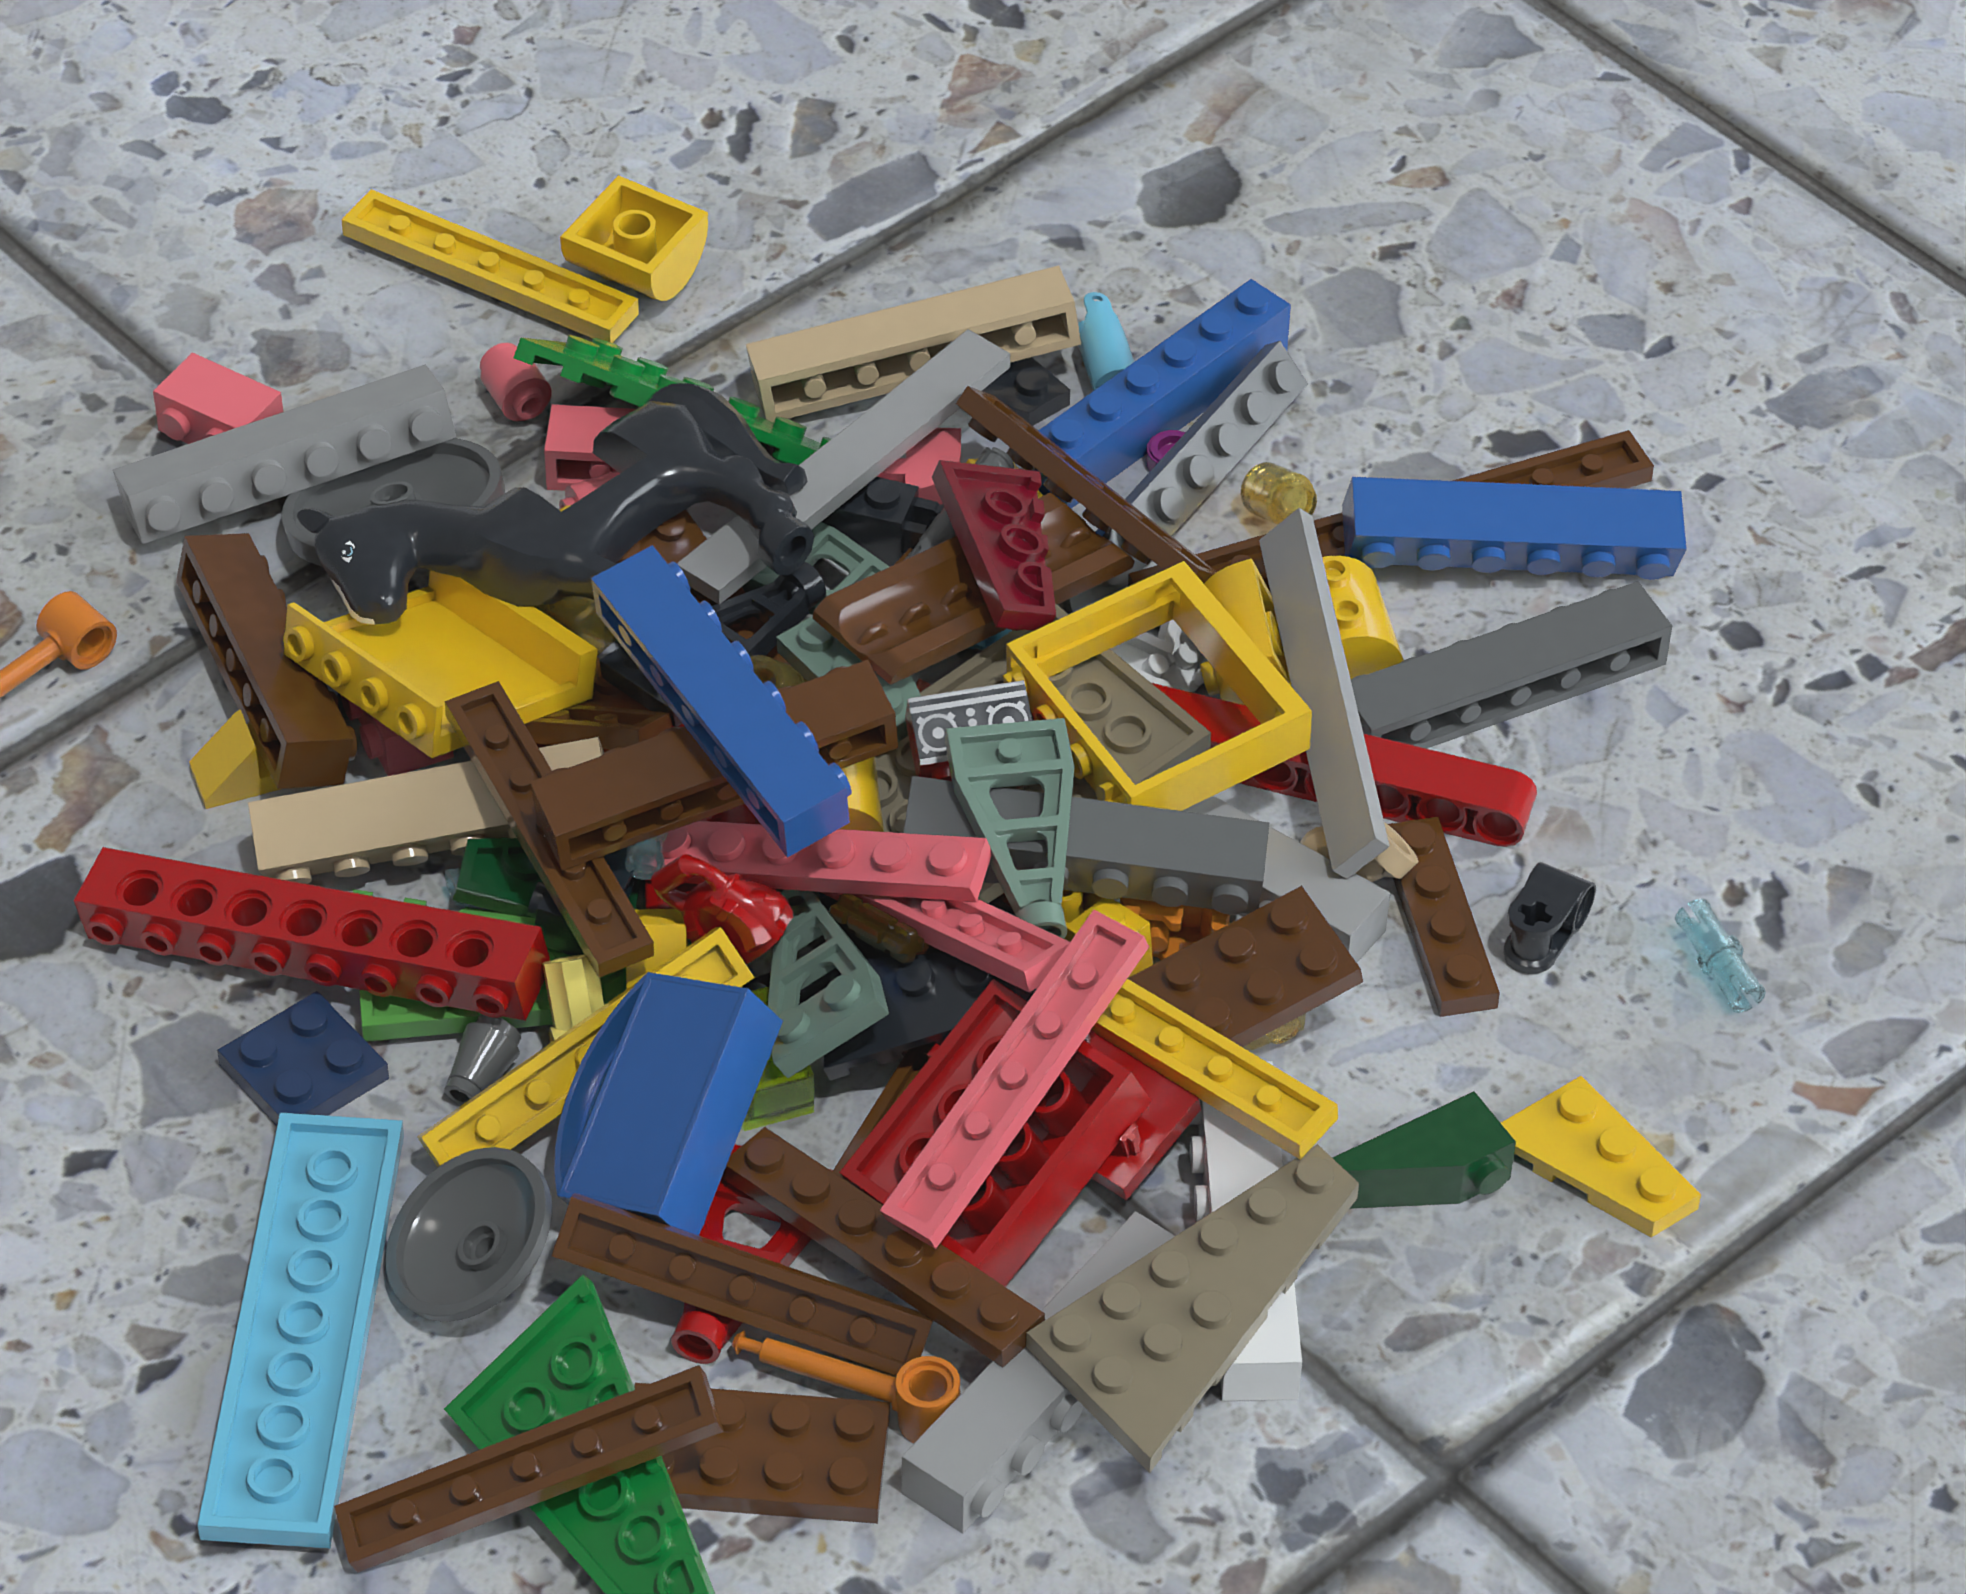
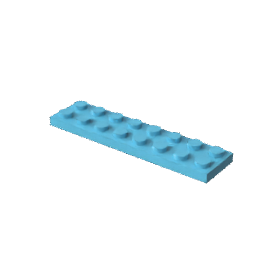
(302, 1332)

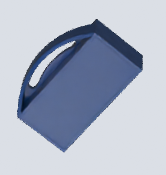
(664, 1098)

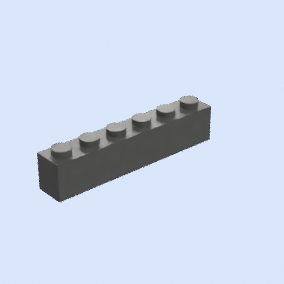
(1515, 669)
(1121, 847)

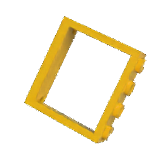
(1126, 614)

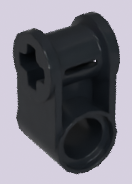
(1546, 917)

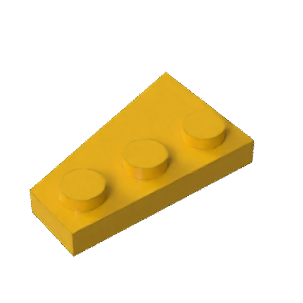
(1596, 1150)

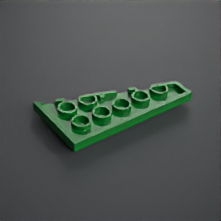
(634, 381)
(618, 1528)

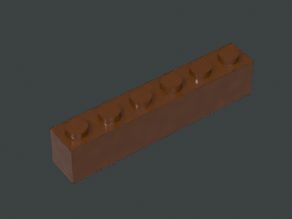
(244, 625)
(673, 782)

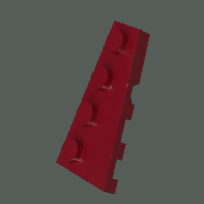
(1002, 538)

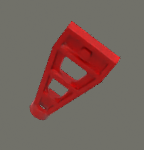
(702, 1332)

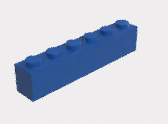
(1169, 383)
(1513, 527)
(722, 700)

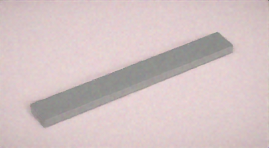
(854, 457)
(1322, 679)

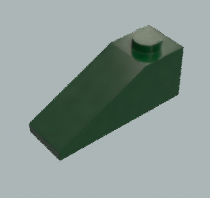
(1433, 1158)

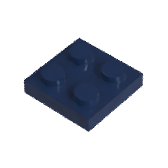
(303, 1061)

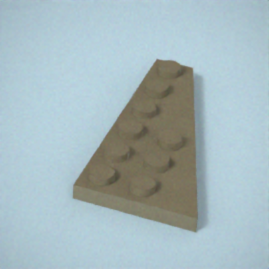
(1181, 1315)

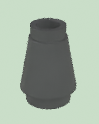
(482, 1057)

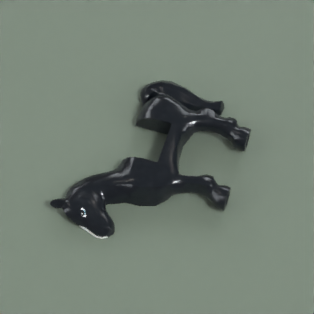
(525, 551)

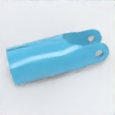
(1102, 341)

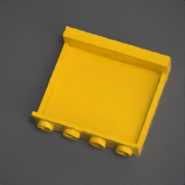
(441, 649)

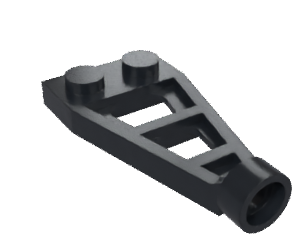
(775, 604)

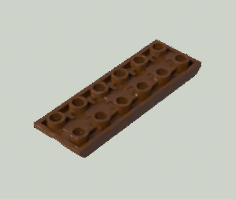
(935, 607)

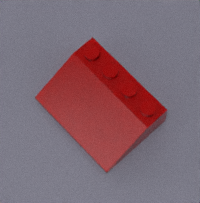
(1044, 1164)

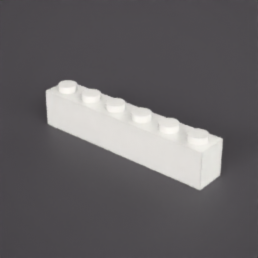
(1231, 1163)

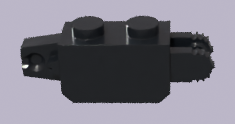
(885, 518)

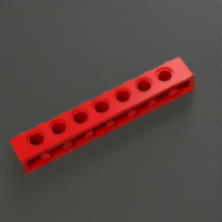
(313, 933)

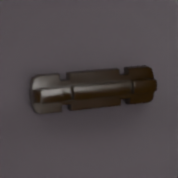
(877, 928)

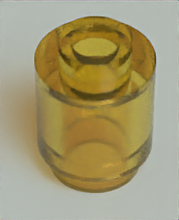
(1276, 492)

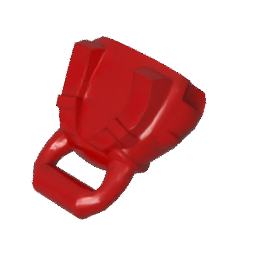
(744, 909)

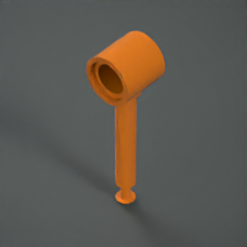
(70, 632)
(917, 1393)

